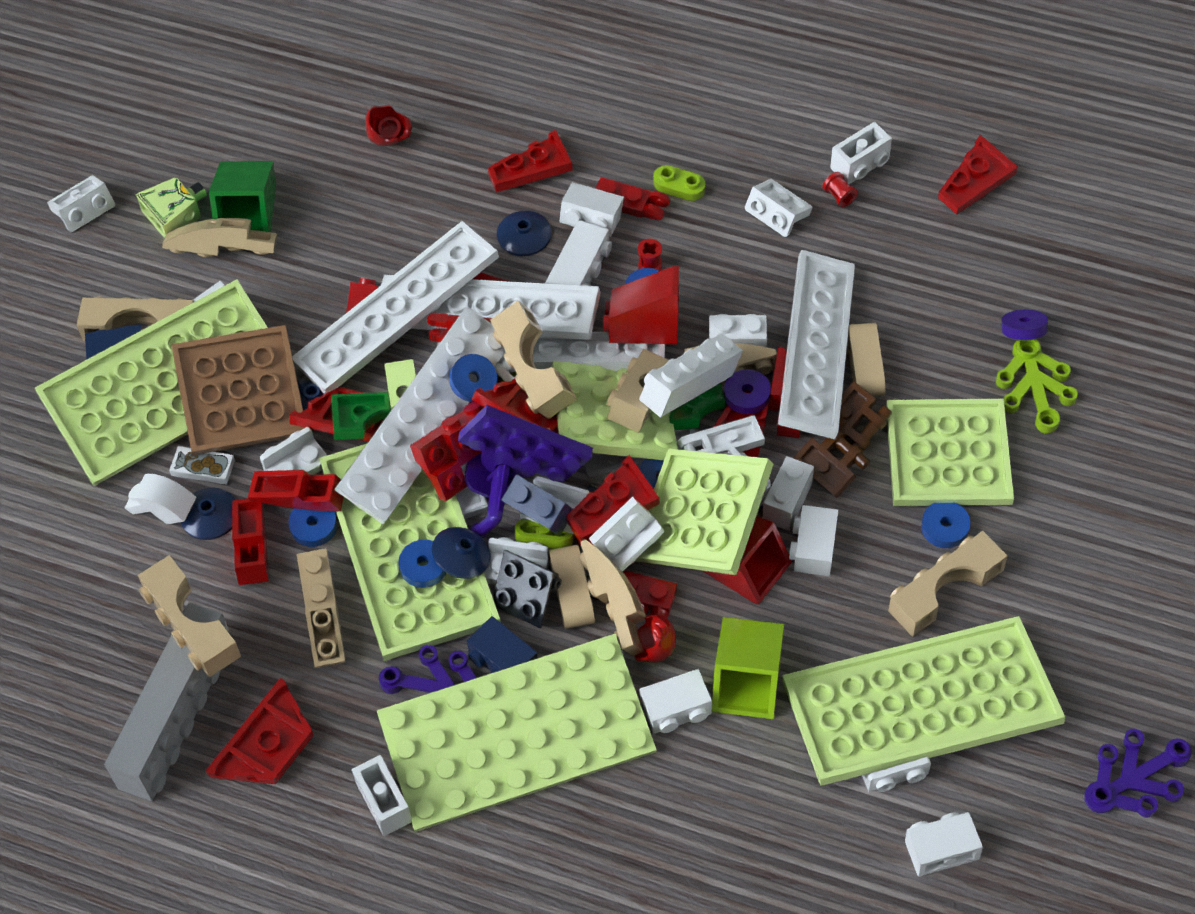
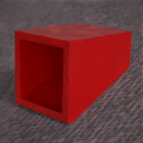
(645, 310)
(761, 563)

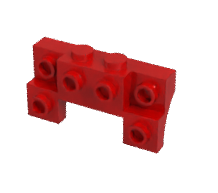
(443, 455)

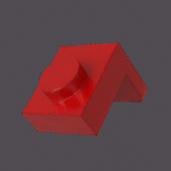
(360, 291)

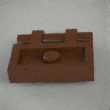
(856, 405)
(828, 470)

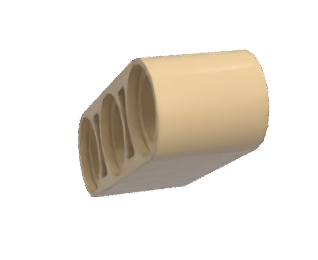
(866, 358)
(573, 592)

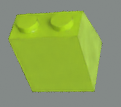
(747, 668)

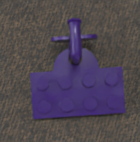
(514, 448)

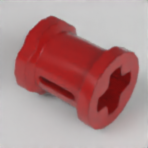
(840, 189)
(649, 253)

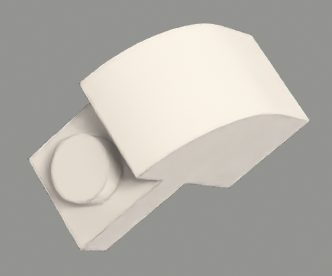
(161, 497)

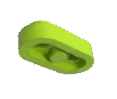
(678, 183)
(529, 531)

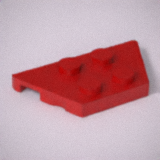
(512, 400)
(319, 414)
(265, 741)

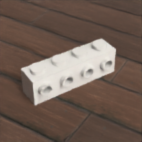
(690, 374)

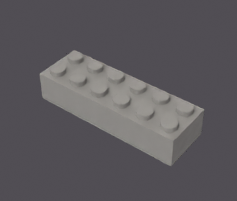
(161, 717)

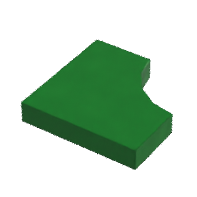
(357, 412)
(691, 413)

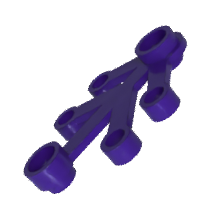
(423, 684)
(1135, 778)

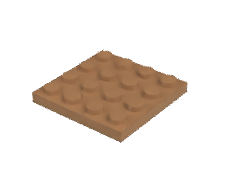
(237, 389)

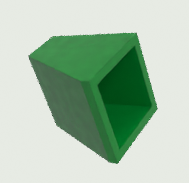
(244, 192)

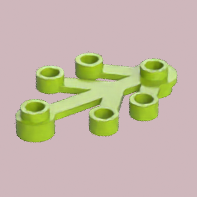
(1036, 381)

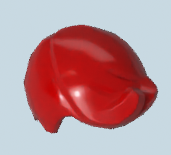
(386, 126)
(657, 639)

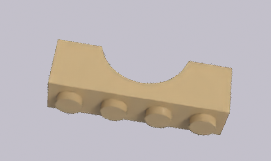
(114, 313)
(518, 333)
(974, 561)
(208, 641)

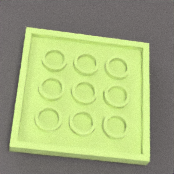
(588, 422)
(949, 452)
(706, 509)

